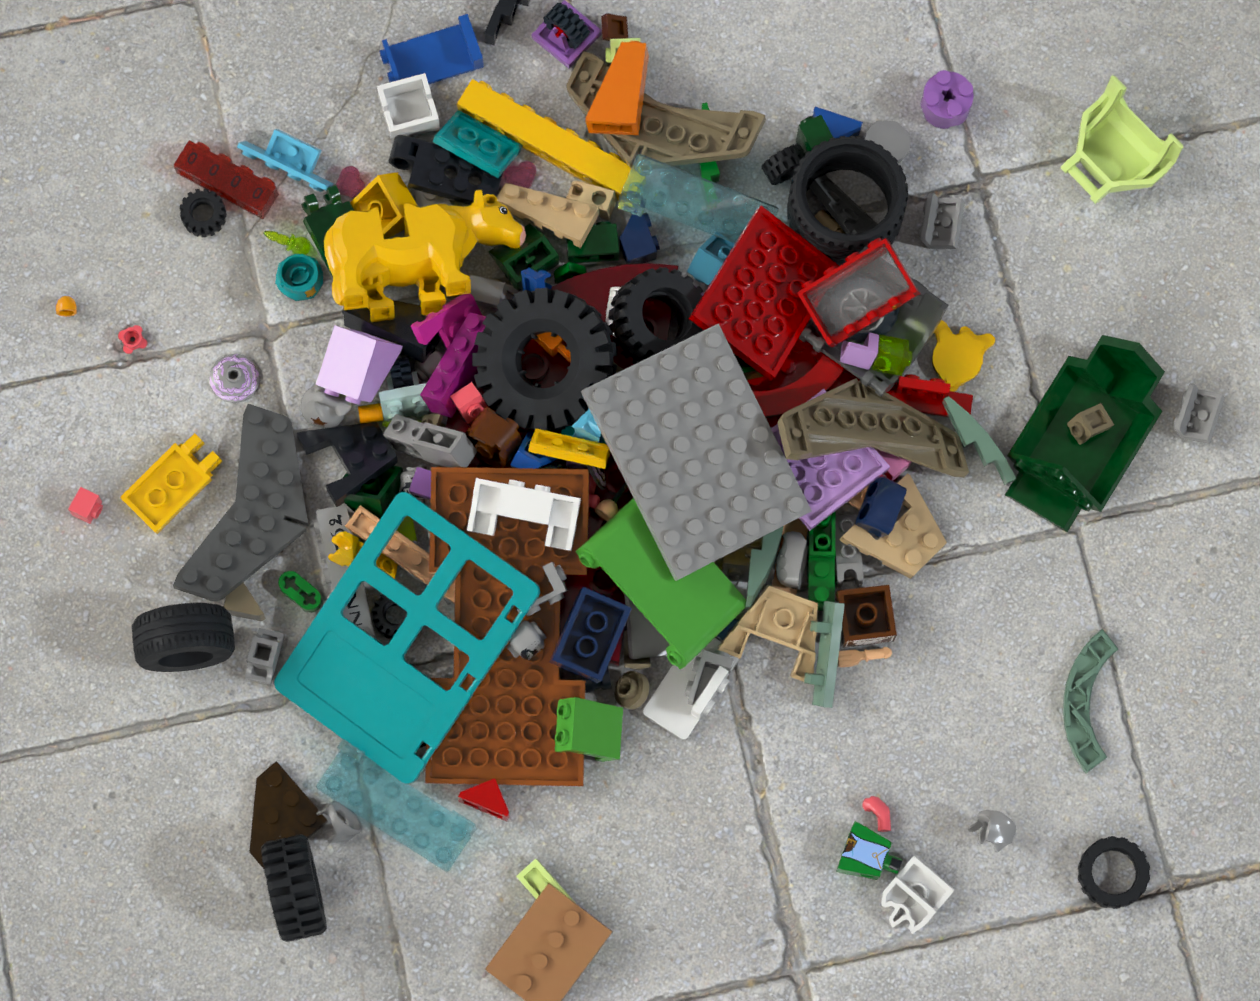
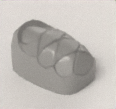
(792, 560)

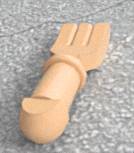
(853, 657)

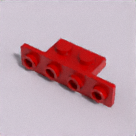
(928, 395)

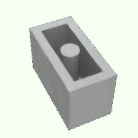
(444, 446)

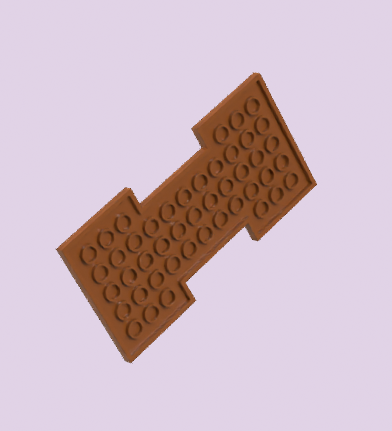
(513, 712)

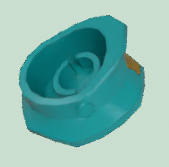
(299, 277)

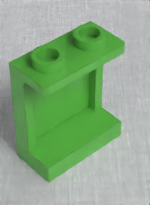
(589, 728)

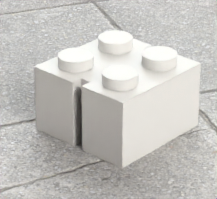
(407, 108)

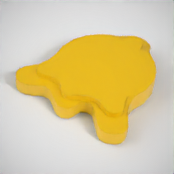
(960, 355)

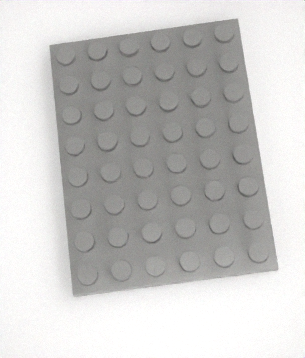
(696, 451)

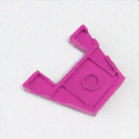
(446, 321)

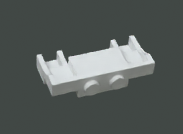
(525, 504)

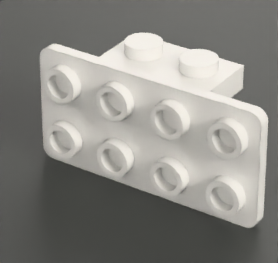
(670, 705)

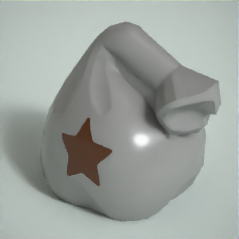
(323, 408)

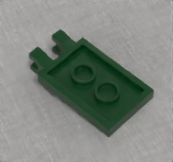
(321, 219)

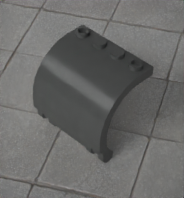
(915, 323)

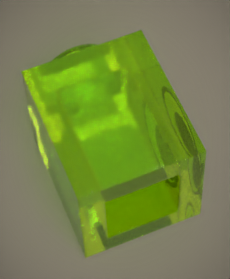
(892, 355)

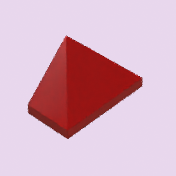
(486, 798)

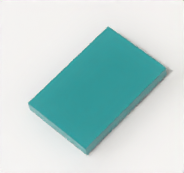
(477, 143)

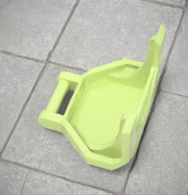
(1119, 147)

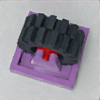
(566, 33)

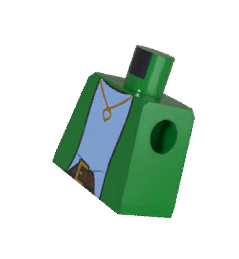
(867, 854)

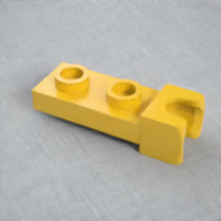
(350, 547)

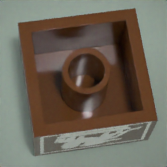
(867, 616)

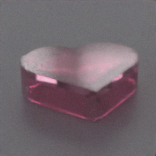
(521, 175)
(350, 182)

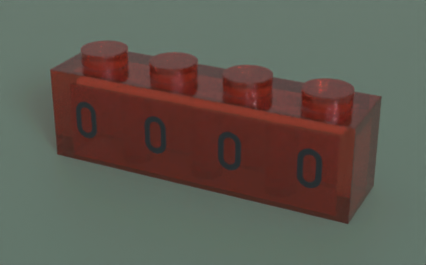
(226, 179)

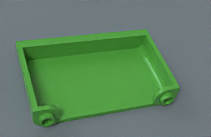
(683, 610)

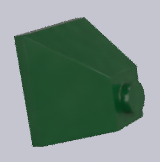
(376, 494)

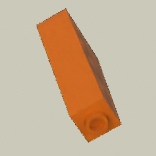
(621, 94)

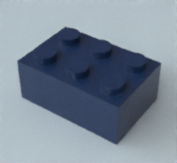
(590, 635)

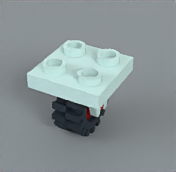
(403, 392)

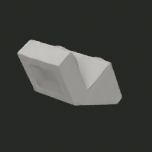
(490, 292)

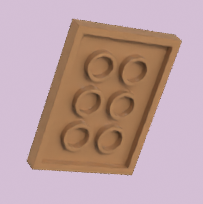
(549, 948)

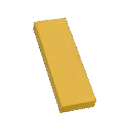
(569, 448)

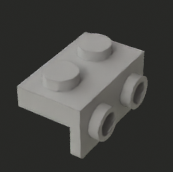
(941, 222)
(1198, 414)

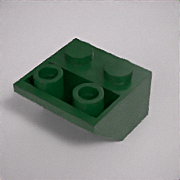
(534, 254)

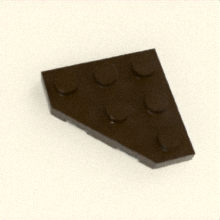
(280, 810)

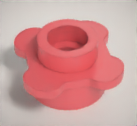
(127, 334)

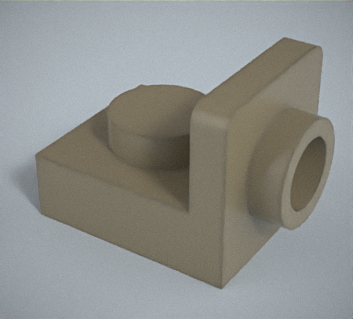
(1089, 423)

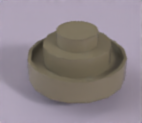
(631, 690)

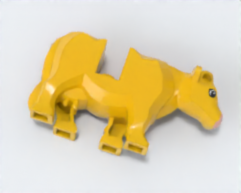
(427, 256)

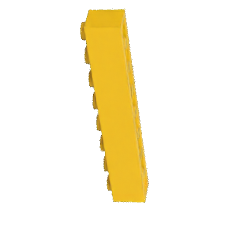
(544, 137)

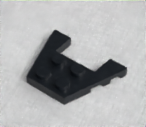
(361, 451)

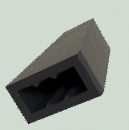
(395, 330)

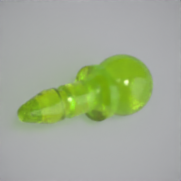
(297, 245)

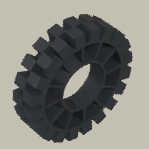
(504, 343)

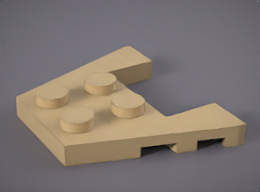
(912, 540)
(782, 619)

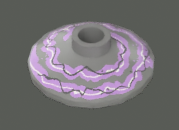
(240, 388)

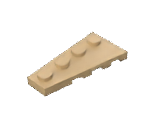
(559, 214)

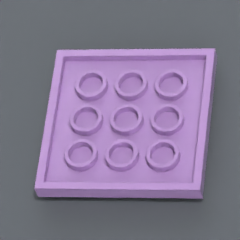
(833, 478)

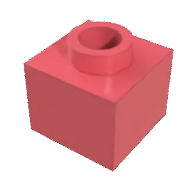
(469, 402)
(86, 505)

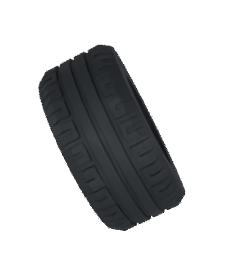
(183, 637)

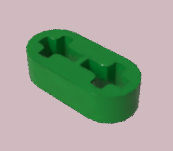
(296, 596)

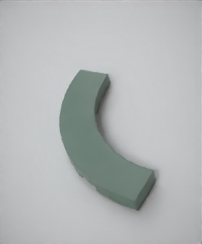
(1077, 700)

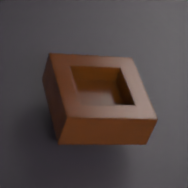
(614, 27)

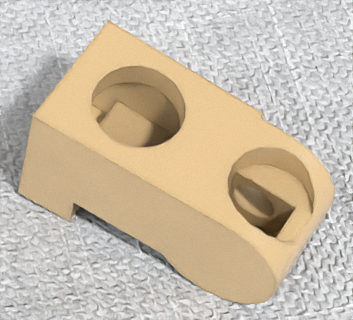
(594, 195)

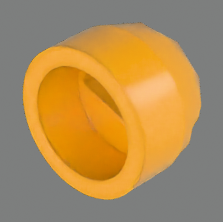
(66, 306)

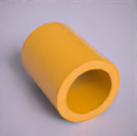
(370, 413)

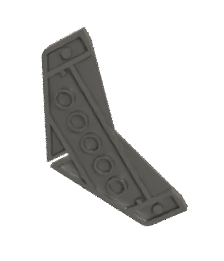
(255, 524)

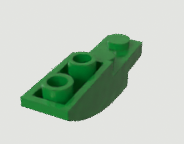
(821, 562)

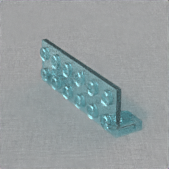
(687, 199)
(396, 807)

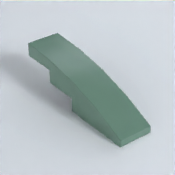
(972, 433)
(761, 564)

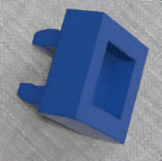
(533, 279)

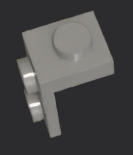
(556, 576)
(710, 660)

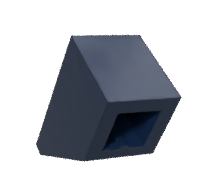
(636, 241)

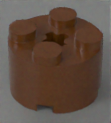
(494, 438)

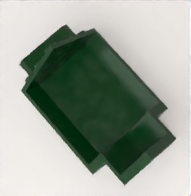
(1054, 470)

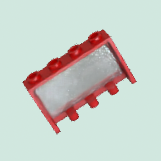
(858, 292)

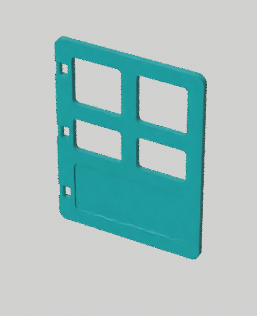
(369, 688)

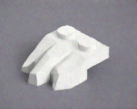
(915, 894)

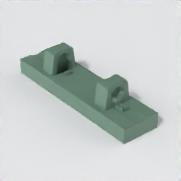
(828, 654)

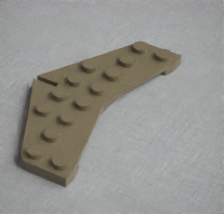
(670, 132)
(858, 419)

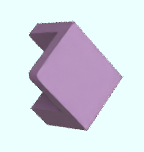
(860, 355)

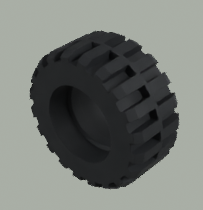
(627, 311)
(293, 888)

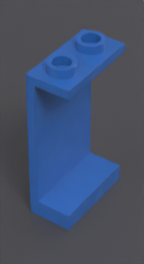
(436, 54)

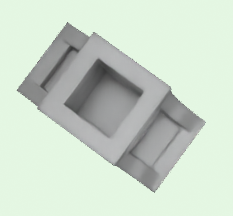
(264, 656)

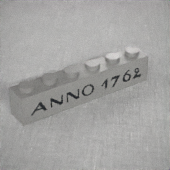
(328, 524)

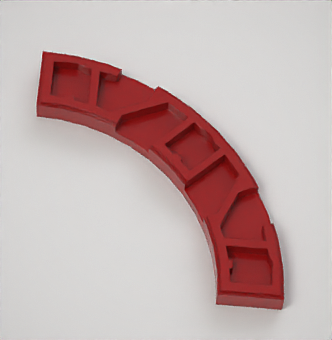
(783, 399)

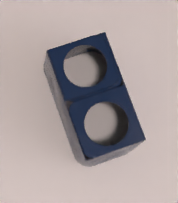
(881, 506)

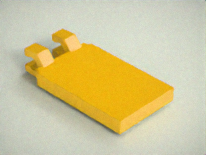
(171, 483)

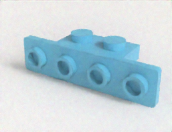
(289, 155)

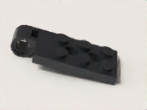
(428, 167)

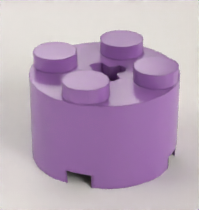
(947, 86)

